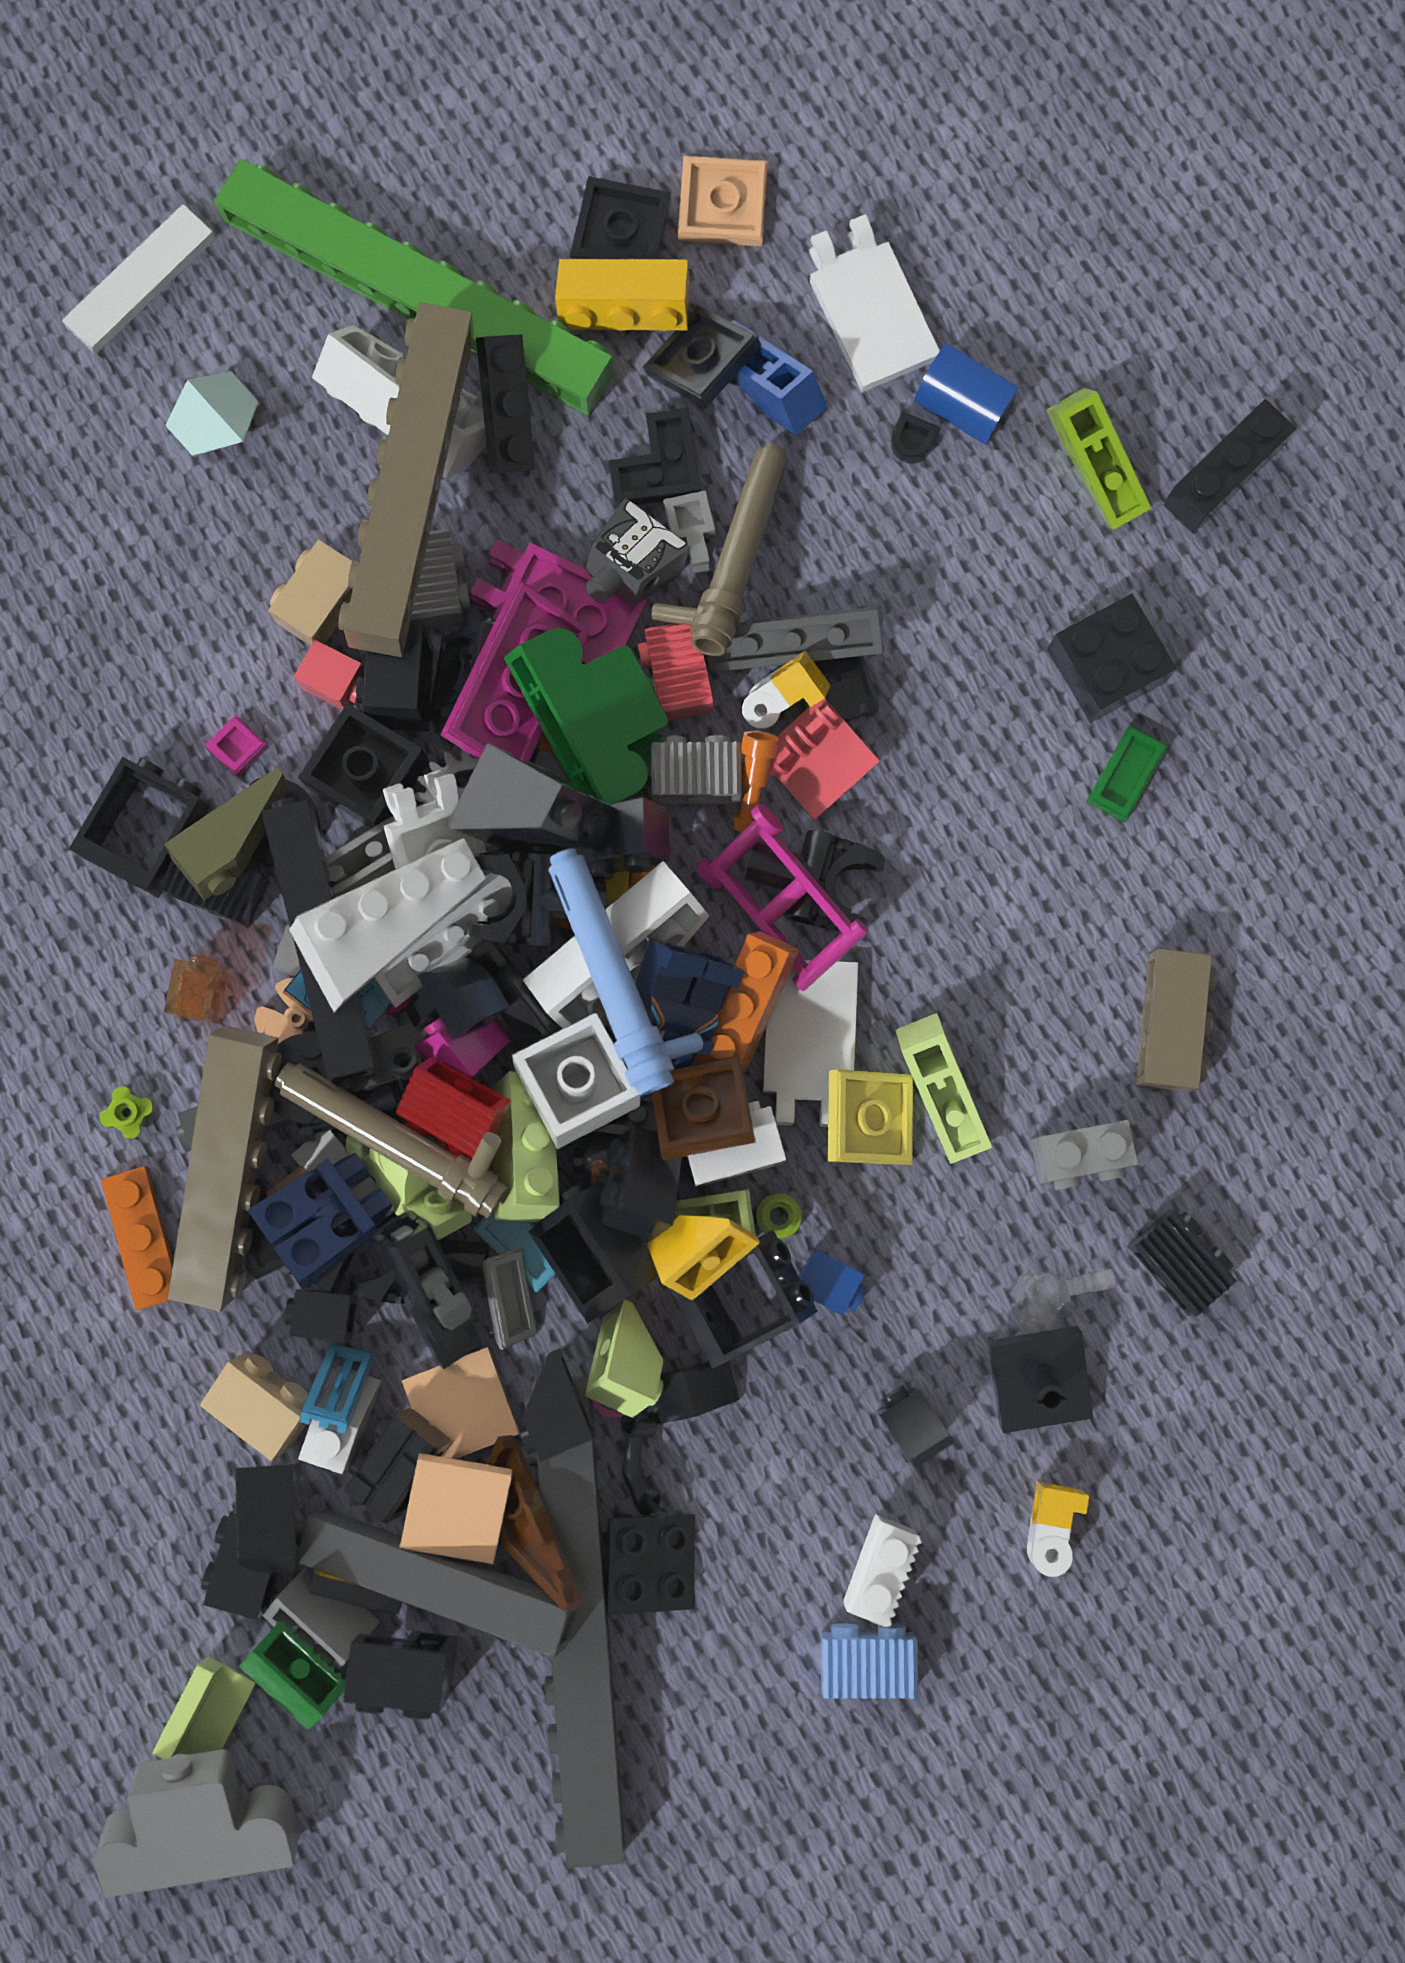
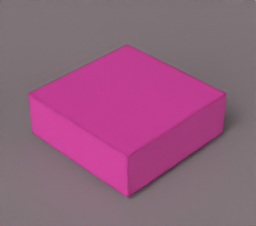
(236, 746)

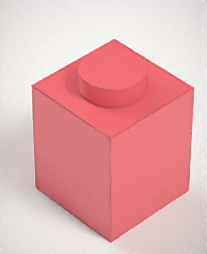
(329, 675)

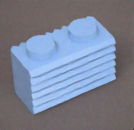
(869, 1662)

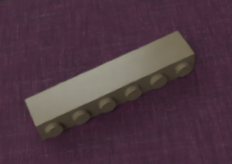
(224, 1167)

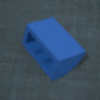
(966, 394)

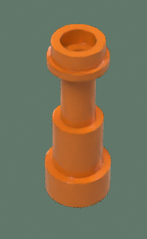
(758, 751)

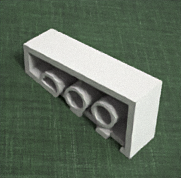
(374, 924)

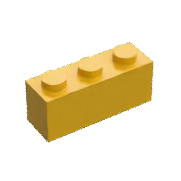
(623, 294)

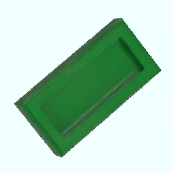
(1126, 773)

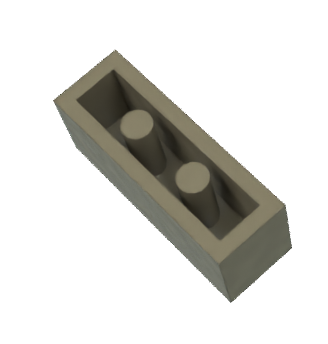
(1175, 1021)

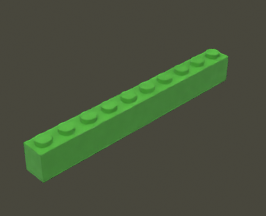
(402, 277)

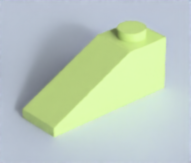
(943, 1088)

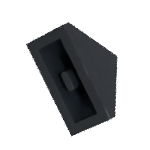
(693, 1392)

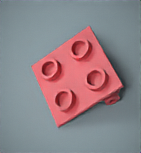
(820, 758)

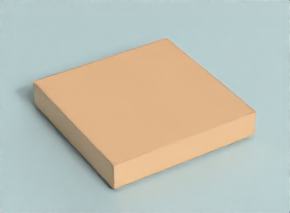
(722, 201)
(464, 1402)
(456, 1508)

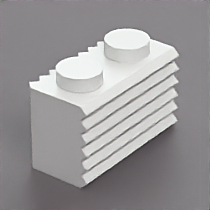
(881, 1571)

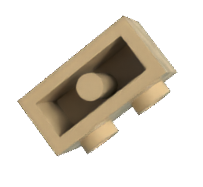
(313, 595)
(257, 1404)

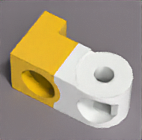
(783, 688)
(1051, 1526)

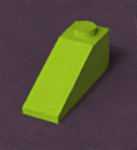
(1099, 456)

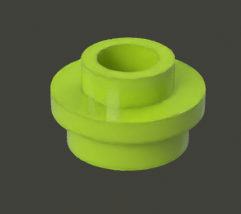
(791, 1207)

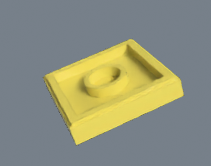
(870, 1117)

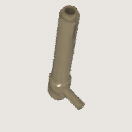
(722, 603)
(454, 1176)

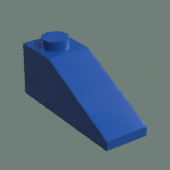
(781, 387)

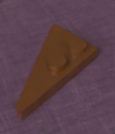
(528, 1530)

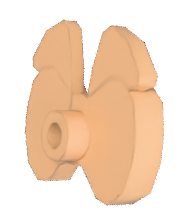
(282, 1026)

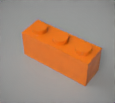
(750, 1006)

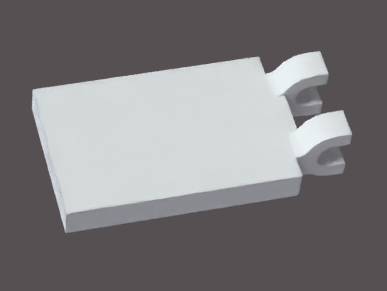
(870, 307)
(424, 828)
(808, 1038)

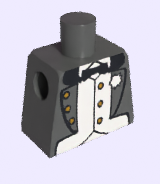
(633, 556)

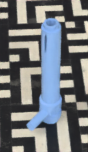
(637, 1039)

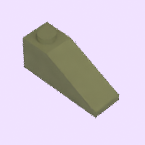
(224, 840)

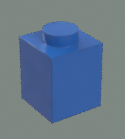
(833, 1282)

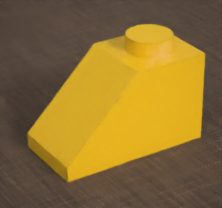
(698, 1252)

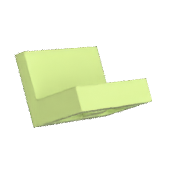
(205, 1710)

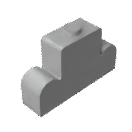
(193, 1827)

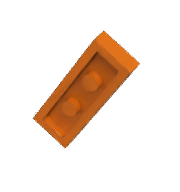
(140, 1235)

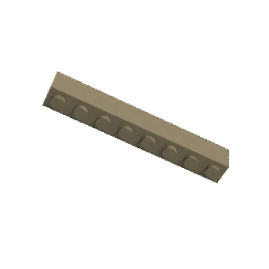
(408, 480)

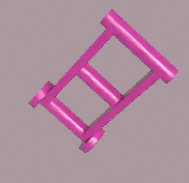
(717, 875)

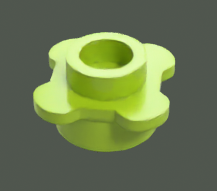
(139, 1108)

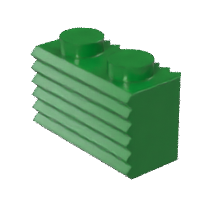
(294, 1675)

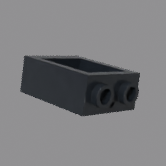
(108, 808)
(575, 1265)
(712, 1324)

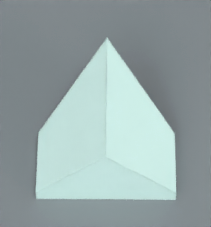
(212, 413)

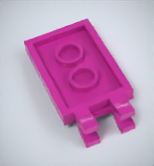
(566, 587)

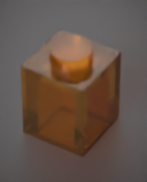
(196, 989)

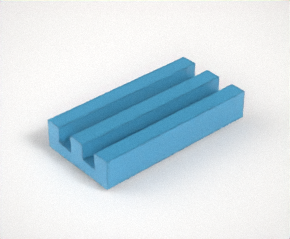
(328, 1414)

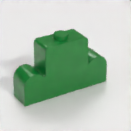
(589, 710)

